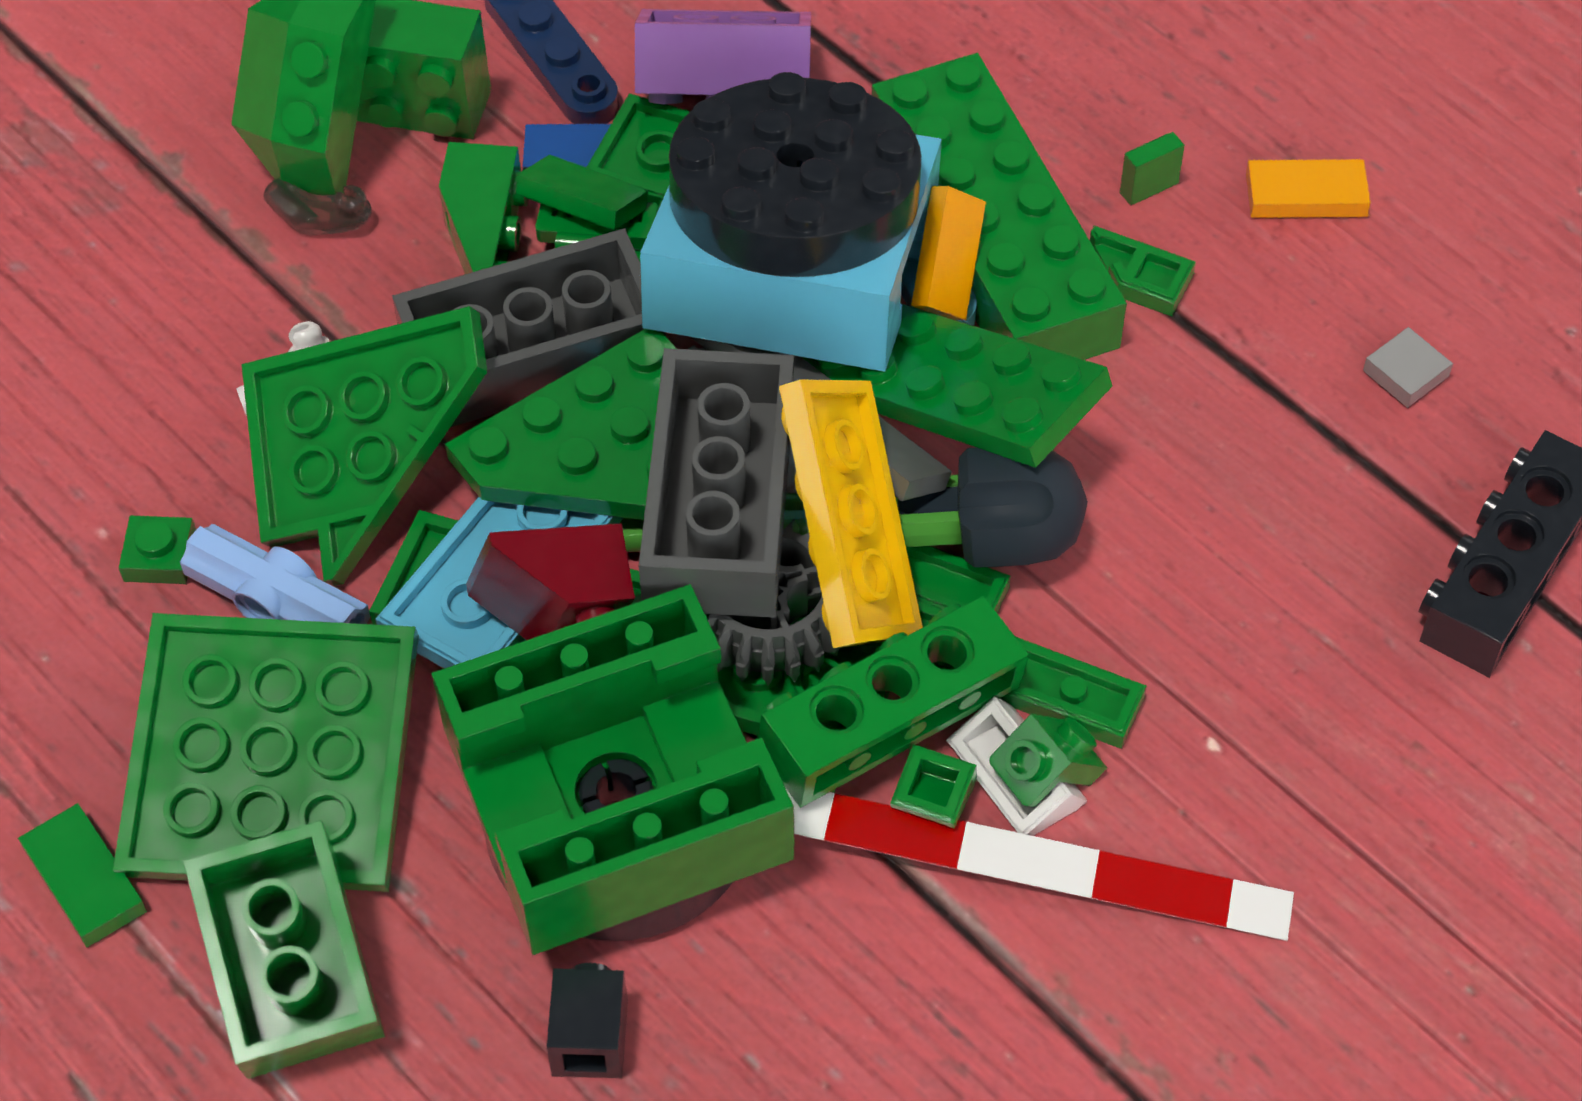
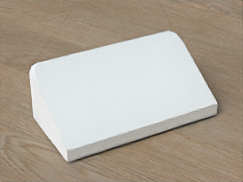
(979, 740)

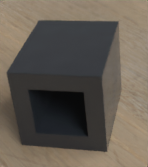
(587, 1022)

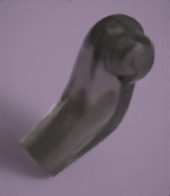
(318, 213)

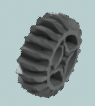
(771, 642)

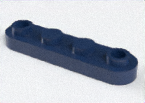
(558, 58)

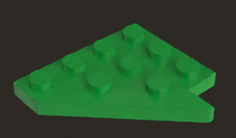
(352, 426)
(576, 440)

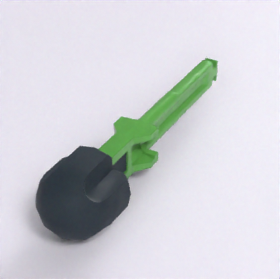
(992, 507)

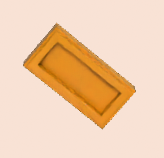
(1307, 188)
(948, 253)

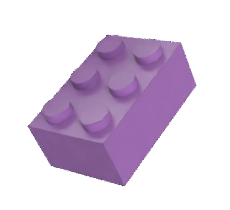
(716, 50)

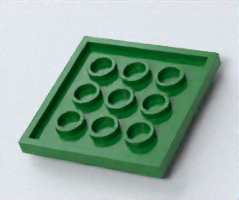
(266, 732)

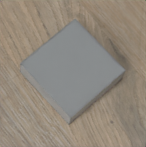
(1407, 367)

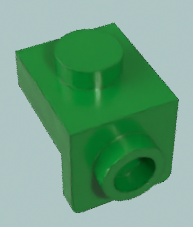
(1044, 754)

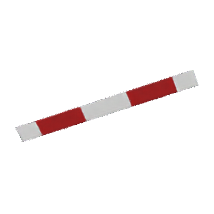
(1048, 864)

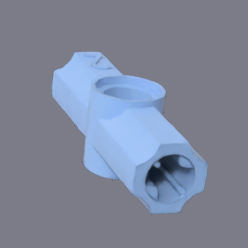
(264, 582)

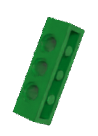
(819, 759)

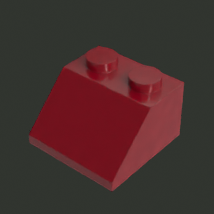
(552, 576)

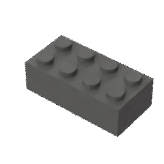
(540, 314)
(718, 481)

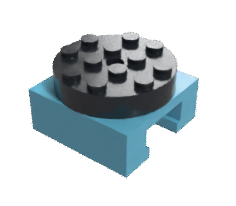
(789, 221)

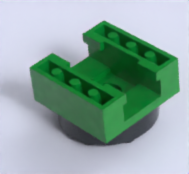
(600, 718)

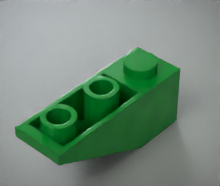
(481, 202)

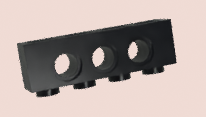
(1535, 518)

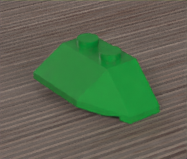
(303, 88)

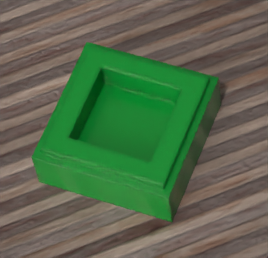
(1151, 168)

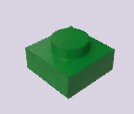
(155, 549)

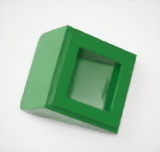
(934, 786)

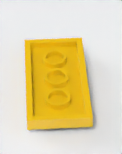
(850, 510)

